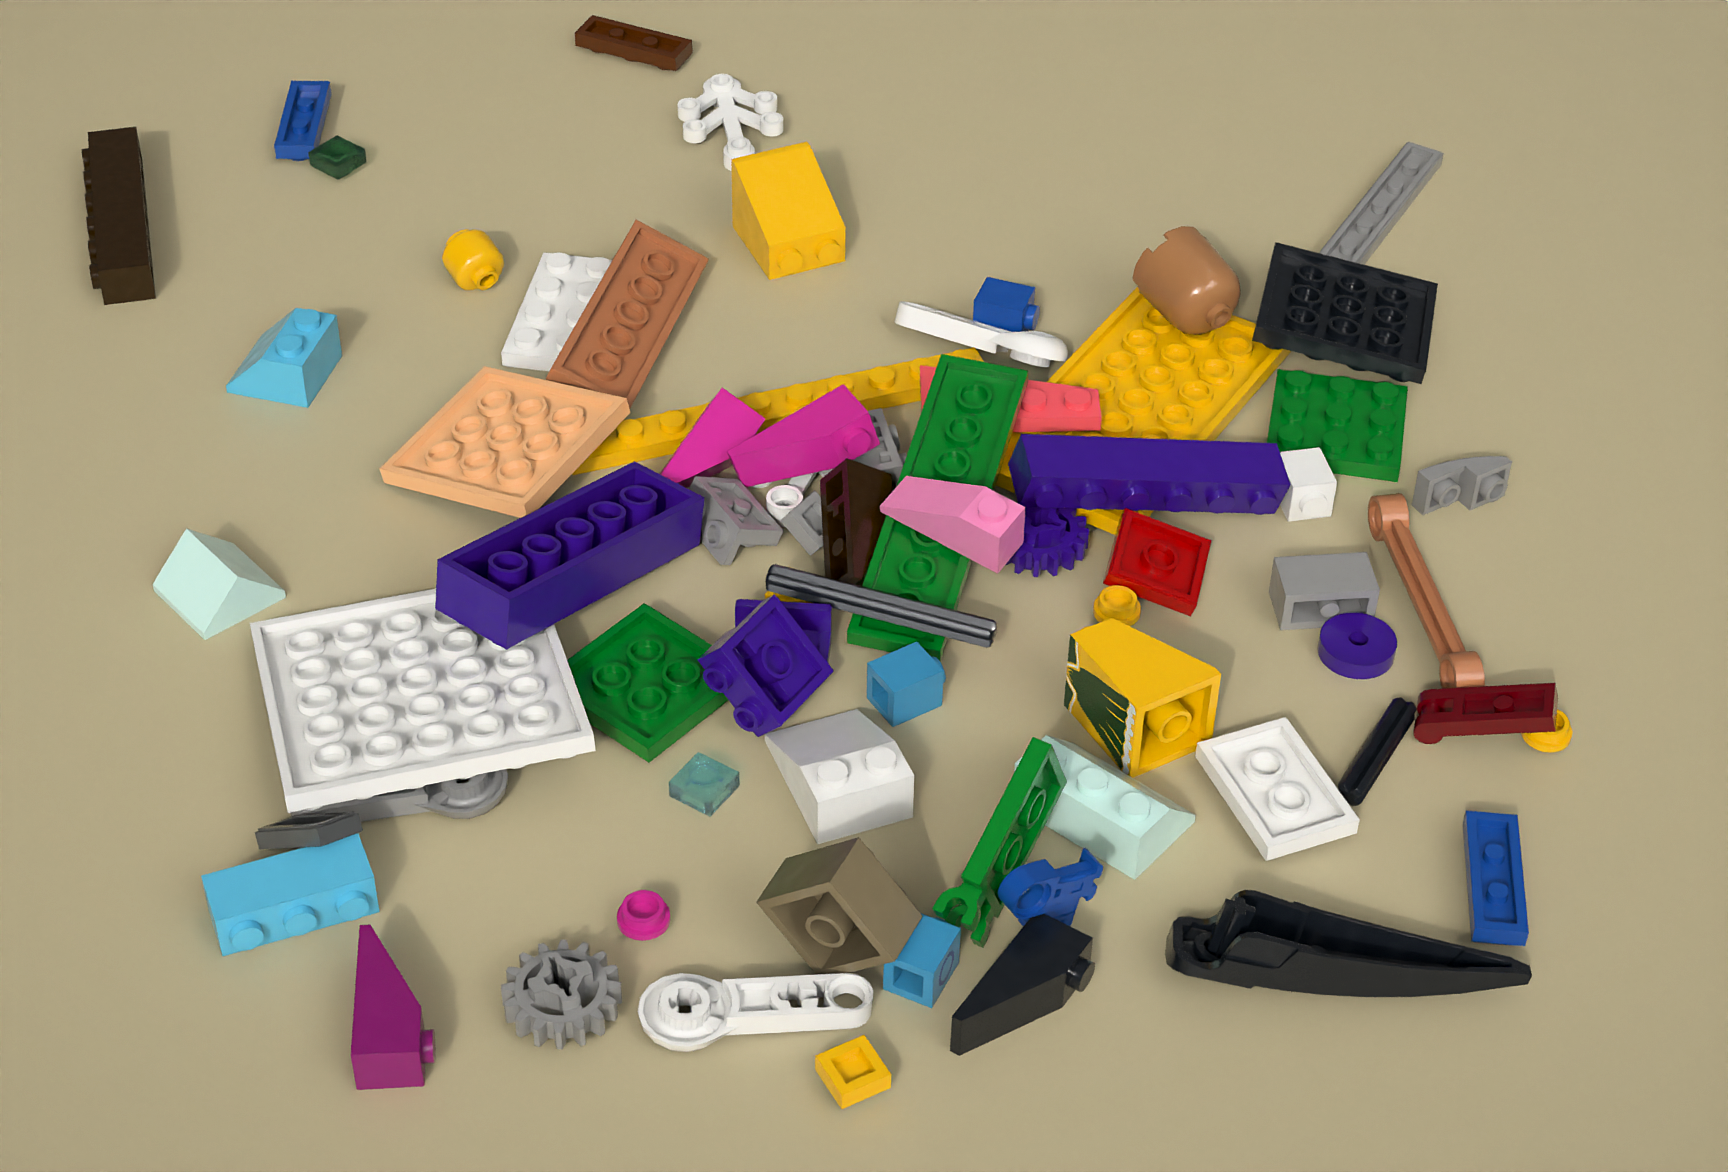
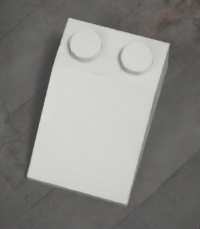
(843, 774)

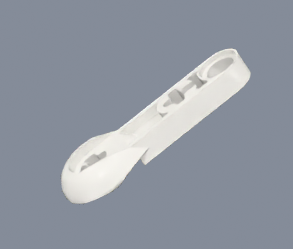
(1026, 346)
(747, 1007)

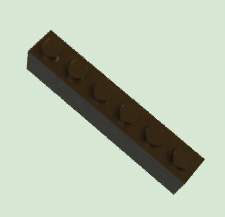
(117, 216)

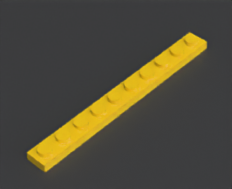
(663, 432)

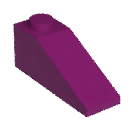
(388, 1022)

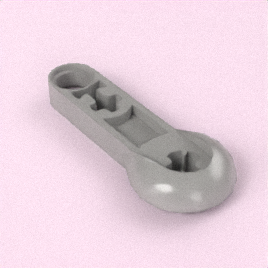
(445, 798)

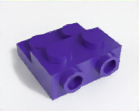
(765, 667)

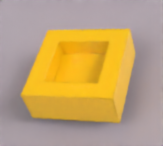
(852, 1071)

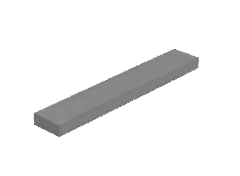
(1384, 204)

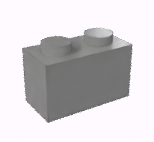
(1318, 587)

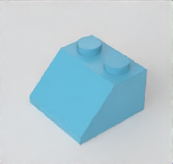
(290, 359)

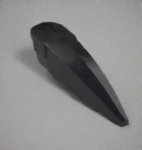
(1323, 953)

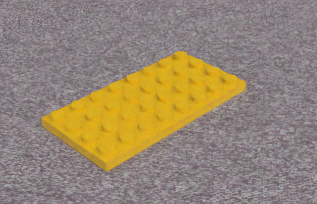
(1160, 382)

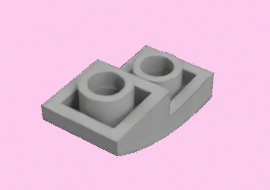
(1465, 480)

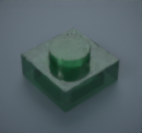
(337, 157)

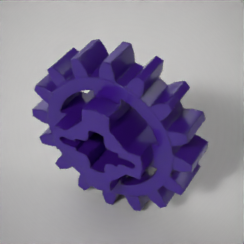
(1051, 540)

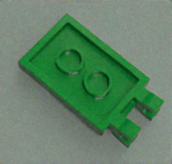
(1005, 841)

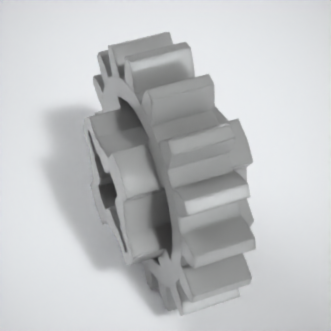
(561, 994)

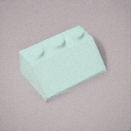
(1112, 812)

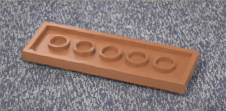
(629, 315)

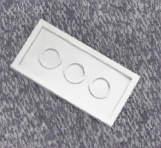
(551, 309)

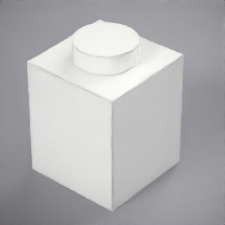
(1311, 485)

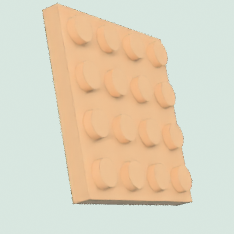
(505, 442)

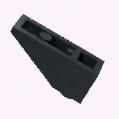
(1024, 983)

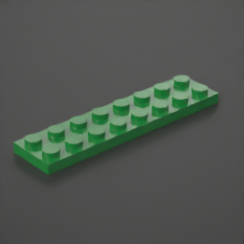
(958, 441)

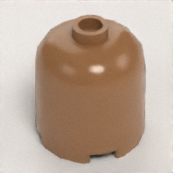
(1188, 282)

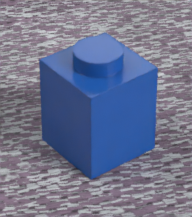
(1006, 305)

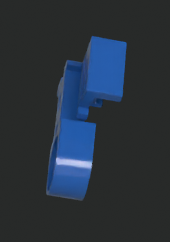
(1041, 889)

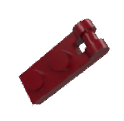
(1485, 711)

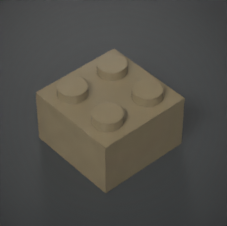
(840, 908)

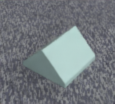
(214, 584)

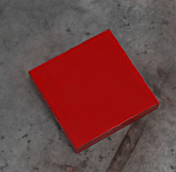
(1158, 561)

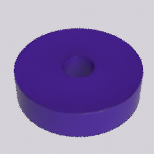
(1357, 645)

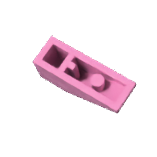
(960, 517)

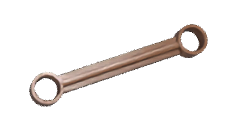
(1390, 523)

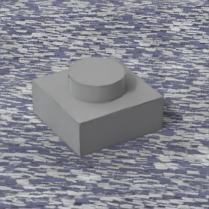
(806, 523)

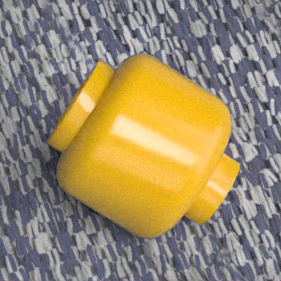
(472, 259)

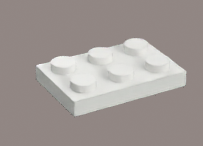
(1276, 788)

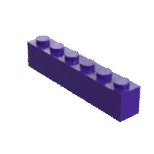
(1148, 474)

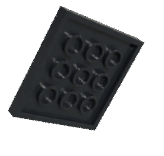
(1346, 313)

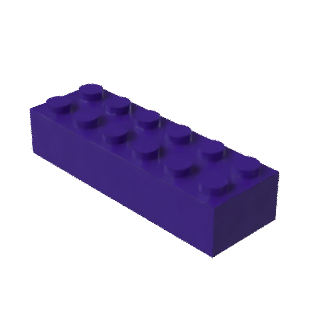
(568, 554)

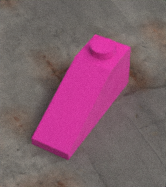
(718, 429)
(807, 440)

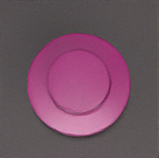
(643, 915)

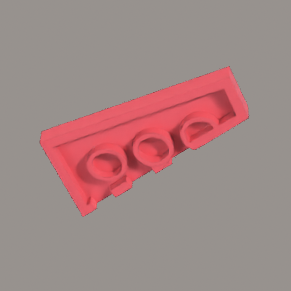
(1045, 406)

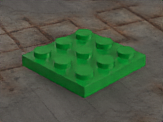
(1349, 419)
(644, 682)

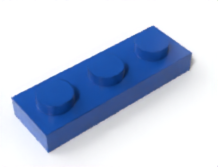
(302, 119)
(1495, 878)

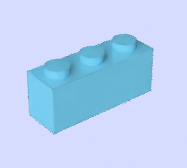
(290, 894)

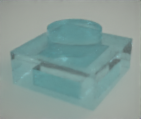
(704, 784)

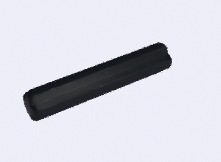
(1377, 751)

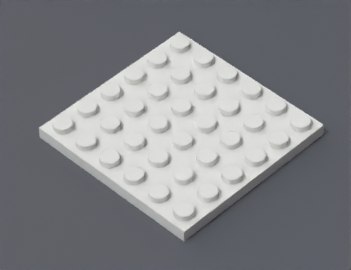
(408, 699)

